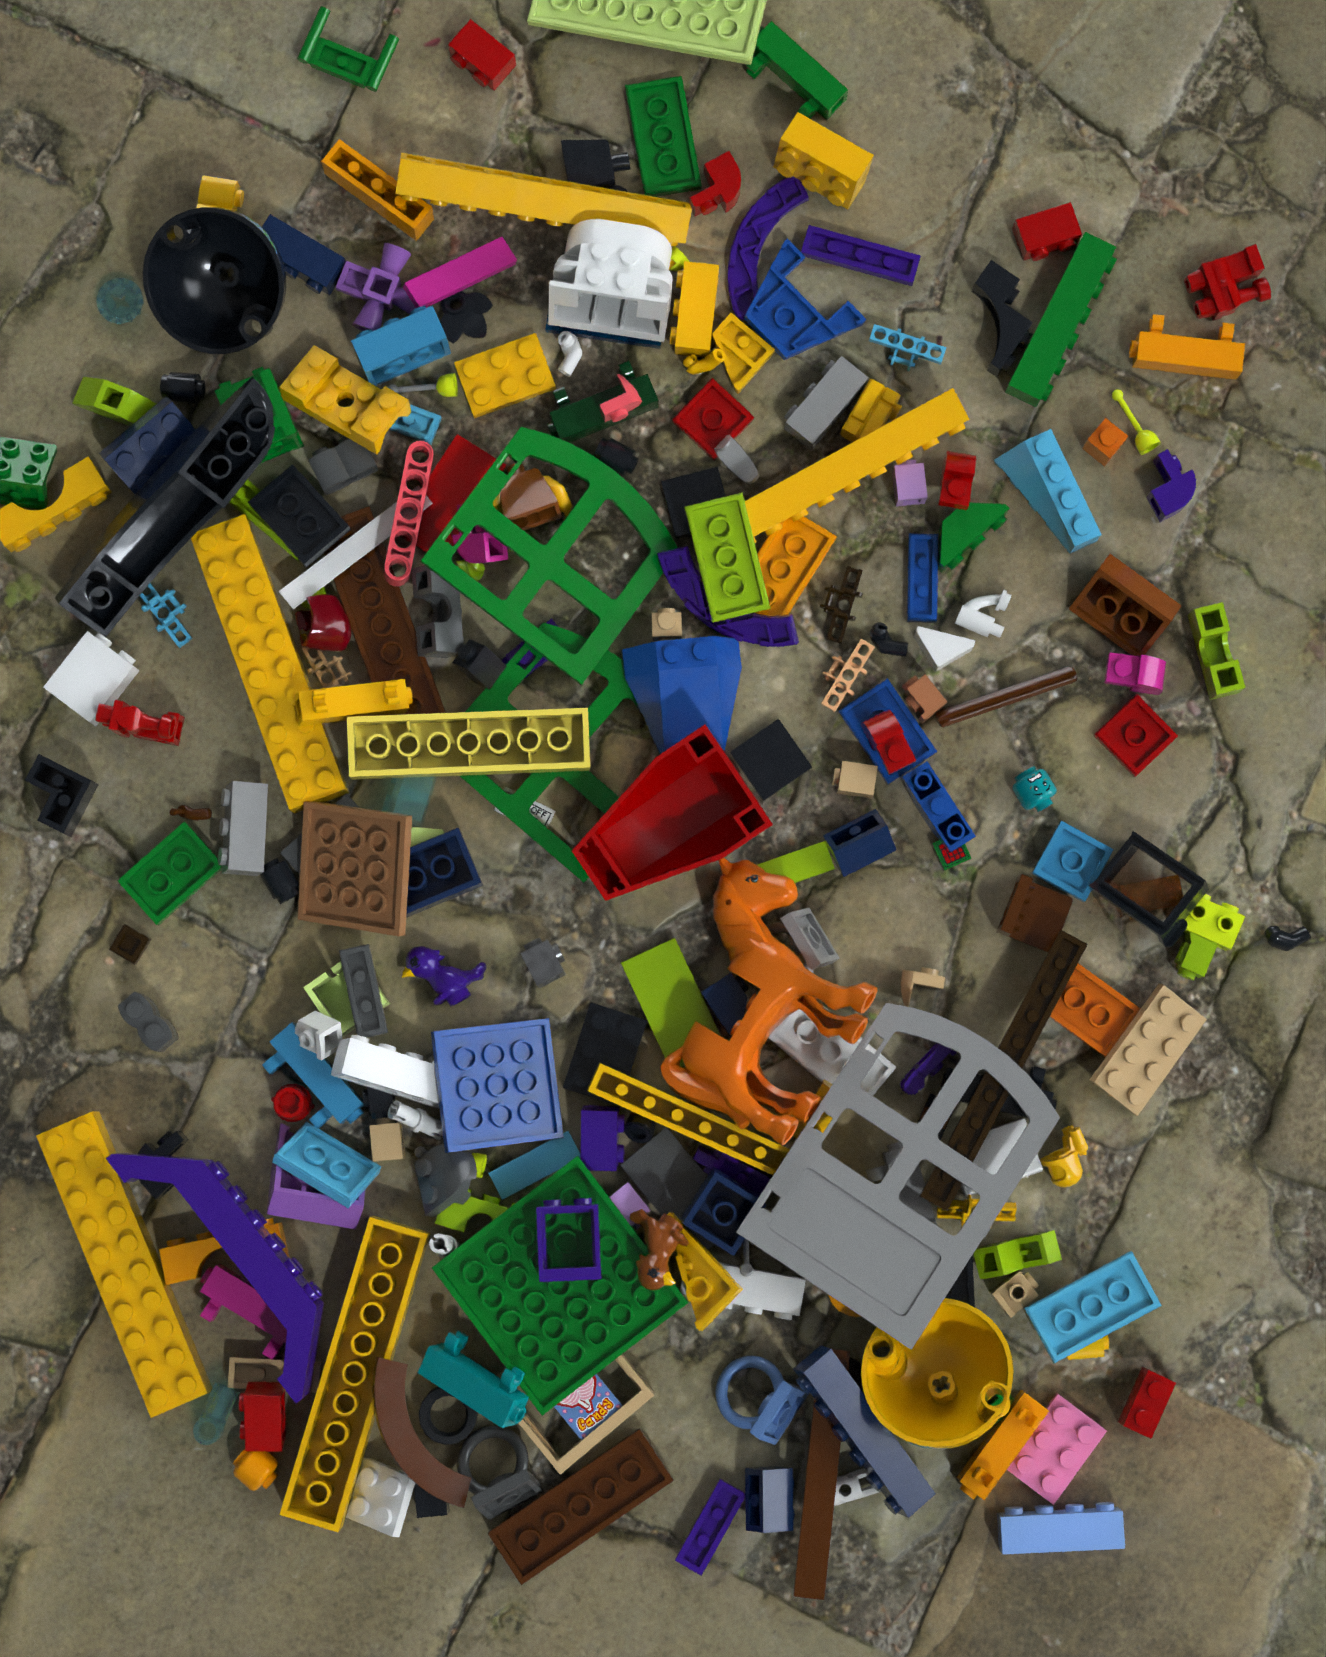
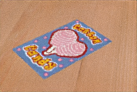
(588, 1406)

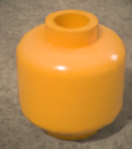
(255, 1469)

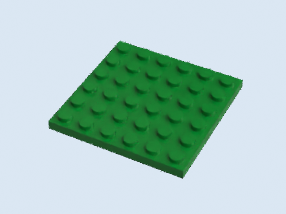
(556, 1328)

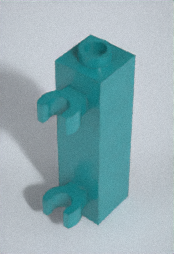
(473, 1384)

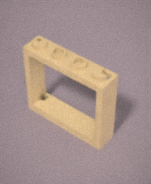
(581, 1447)

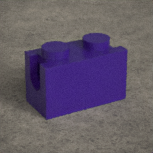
(601, 1137)

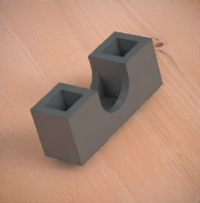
(445, 634)

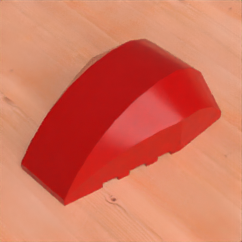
(672, 819)

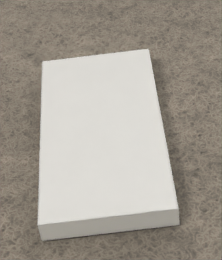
(823, 1055)

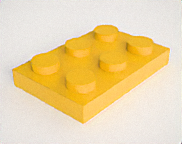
(505, 375)

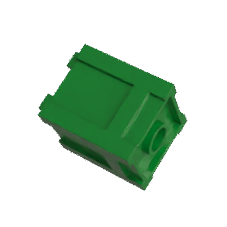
(286, 434)

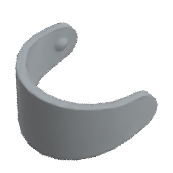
(736, 460)

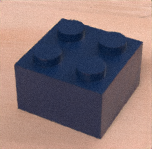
(720, 1210)

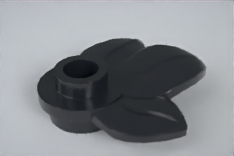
(467, 318)

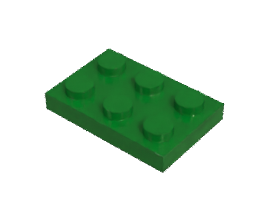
(170, 873)

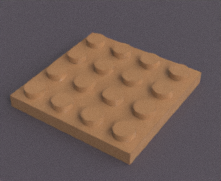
(354, 868)

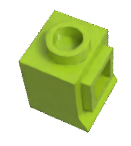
(1194, 956)

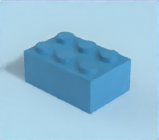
(401, 345)

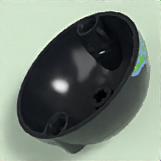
(191, 285)

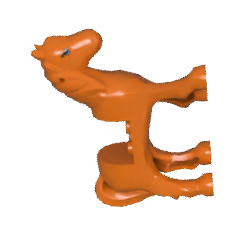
(727, 1072)

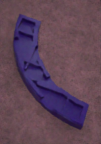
(751, 237)
(750, 628)

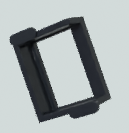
(1175, 924)

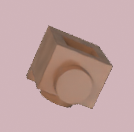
(923, 697)

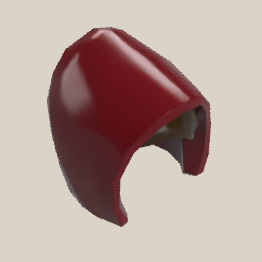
(325, 625)

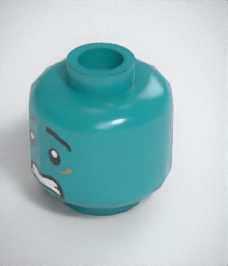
(1034, 789)

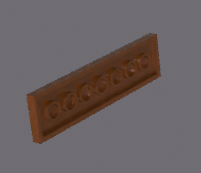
(384, 623)

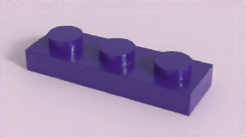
(710, 1526)

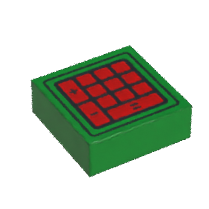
(951, 859)

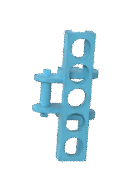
(898, 346)
(165, 622)

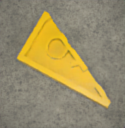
(706, 1281)

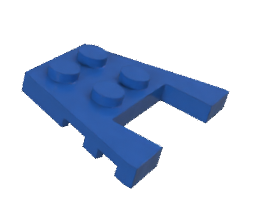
(787, 317)

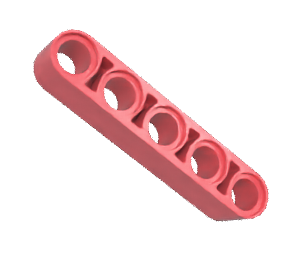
(415, 501)

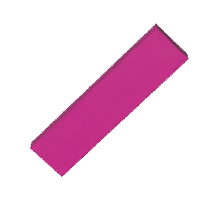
(460, 273)

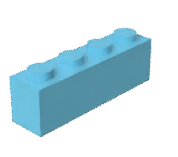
(1049, 486)

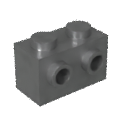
(543, 961)

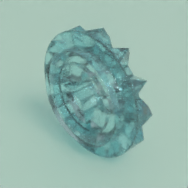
(118, 288)

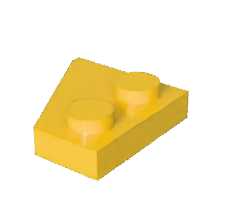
(743, 351)

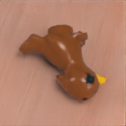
(661, 1242)

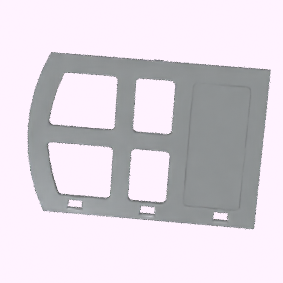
(858, 1234)

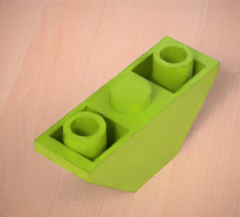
(111, 400)

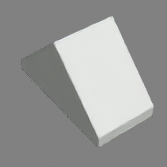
(942, 647)

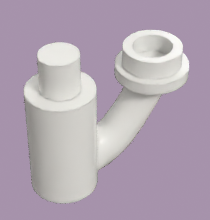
(978, 622)

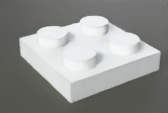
(380, 1497)

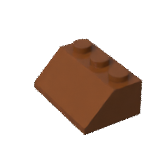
(1125, 607)

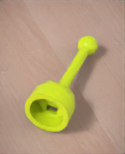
(1145, 439)

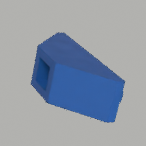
(937, 807)

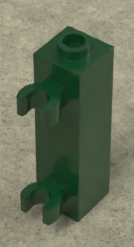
(584, 416)

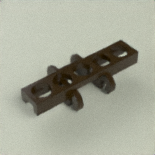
(838, 613)

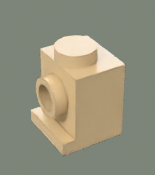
(666, 625)
(1003, 1292)

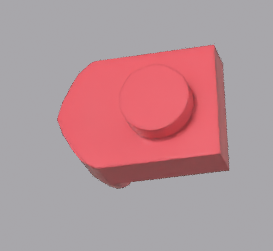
(618, 407)

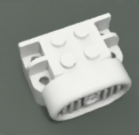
(613, 280)

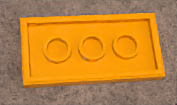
(790, 561)

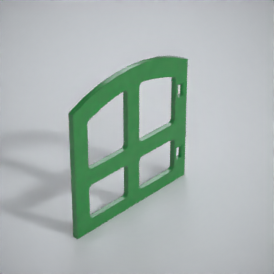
(547, 560)
(517, 805)

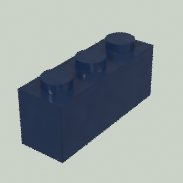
(305, 256)

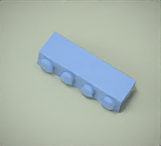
(1060, 1530)

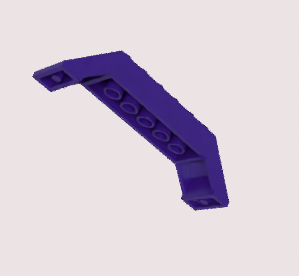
(249, 1246)

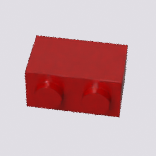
(481, 55)
(1047, 232)
(1146, 1402)
(263, 1416)

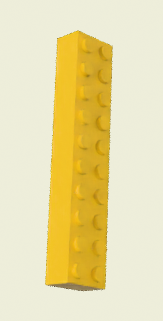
(267, 661)
(124, 1264)
(344, 1398)

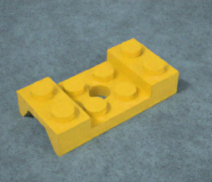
(322, 383)

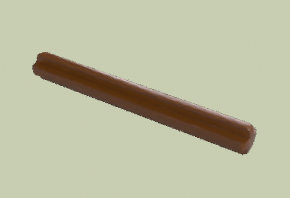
(1006, 696)

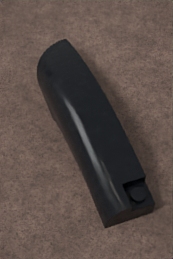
(170, 508)

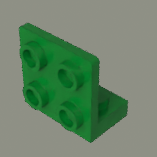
(25, 472)

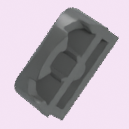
(444, 1178)

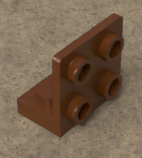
(1034, 914)

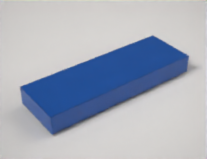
(922, 578)

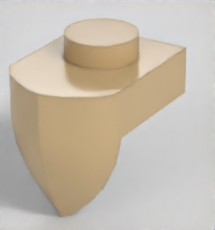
(926, 978)

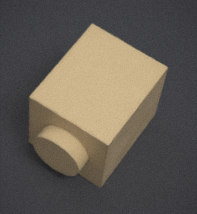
(855, 779)
(387, 1140)

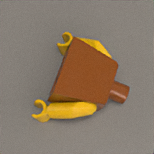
(532, 498)

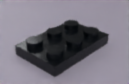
(299, 516)
(604, 1038)

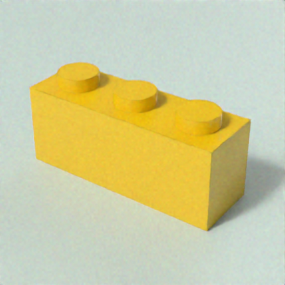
(695, 309)

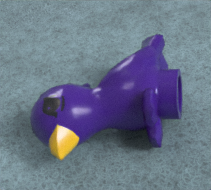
(447, 981)

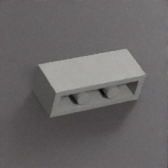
(825, 402)
(243, 828)

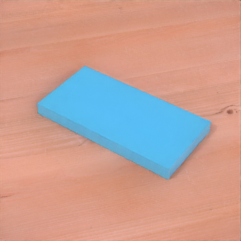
(1092, 1307)

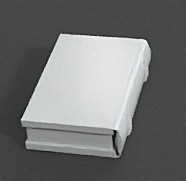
(996, 1149)

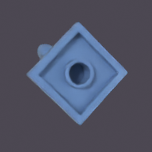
(775, 1410)

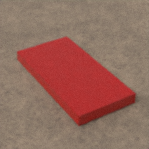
(450, 486)

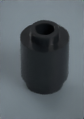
(182, 387)
(617, 456)
(280, 880)

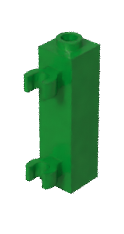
(798, 70)

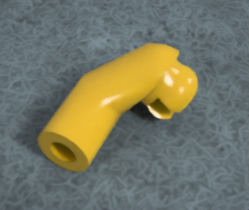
(706, 364)

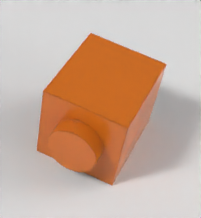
(1105, 442)

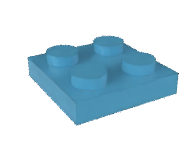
(1072, 861)

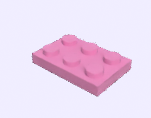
(1056, 1449)

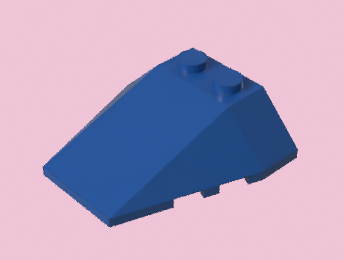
(684, 686)

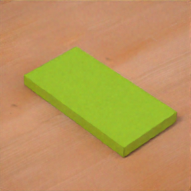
(727, 557)
(667, 994)

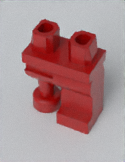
(1219, 281)
(131, 720)

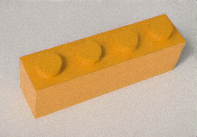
(376, 189)

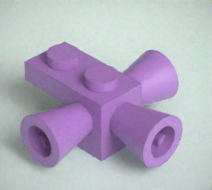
(377, 287)

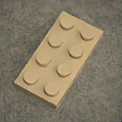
(1148, 1049)

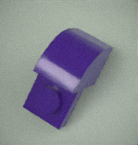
(1178, 488)

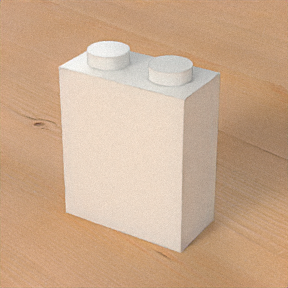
(92, 676)

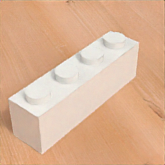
(386, 1070)
(765, 1292)

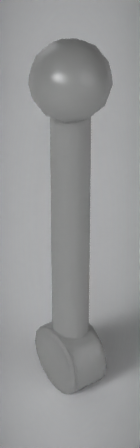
(746, 1268)

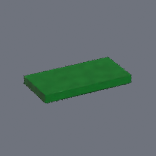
(663, 137)

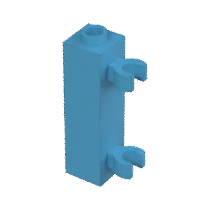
(334, 1093)

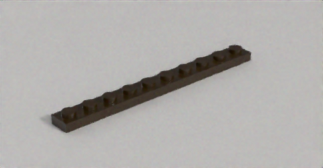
(1017, 1044)

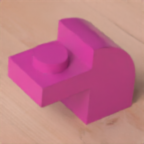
(480, 546)
(1139, 673)

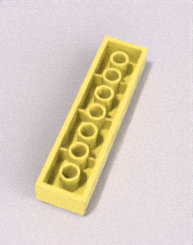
(468, 743)

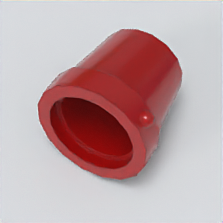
(292, 1102)

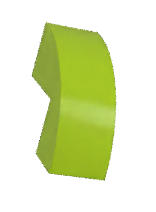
(1017, 1254)

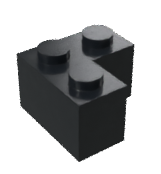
(68, 792)

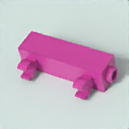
(239, 1296)

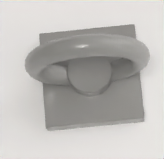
(806, 938)

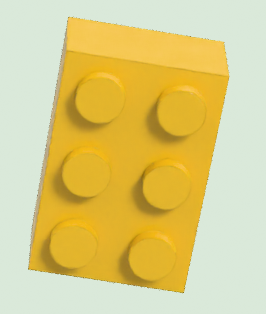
(822, 161)

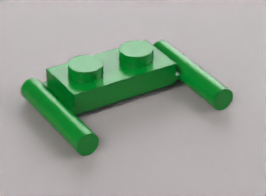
(342, 61)

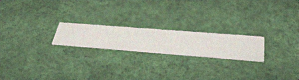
(345, 555)

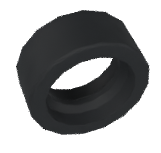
(434, 1433)

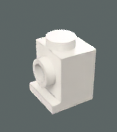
(313, 1034)

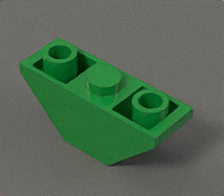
(966, 529)

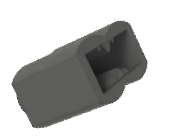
(341, 465)
(152, 1028)

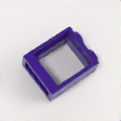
(575, 1272)

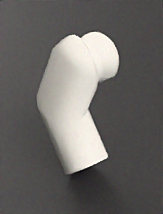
(571, 350)

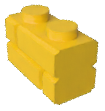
(871, 411)

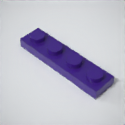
(860, 255)

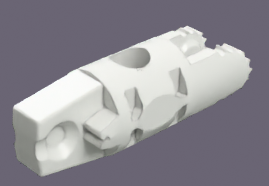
(856, 1491)

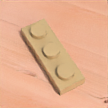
(262, 1370)

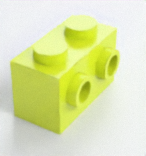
(1215, 922)

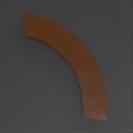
(403, 1442)

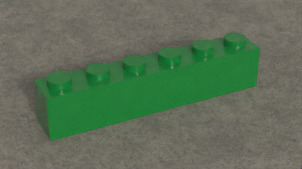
(1060, 320)

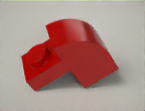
(724, 187)
(957, 480)
(888, 739)

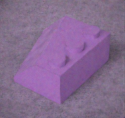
(298, 1200)

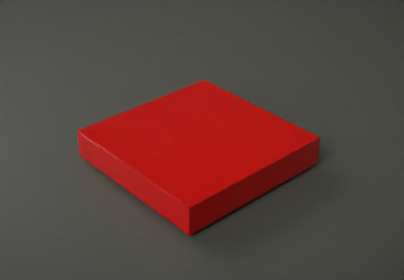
(712, 417)
(1135, 735)

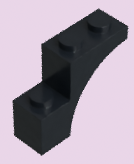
(996, 289)

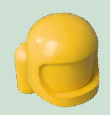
(1064, 1163)

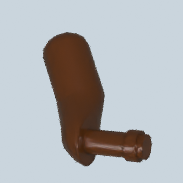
(192, 814)

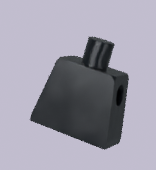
(592, 163)

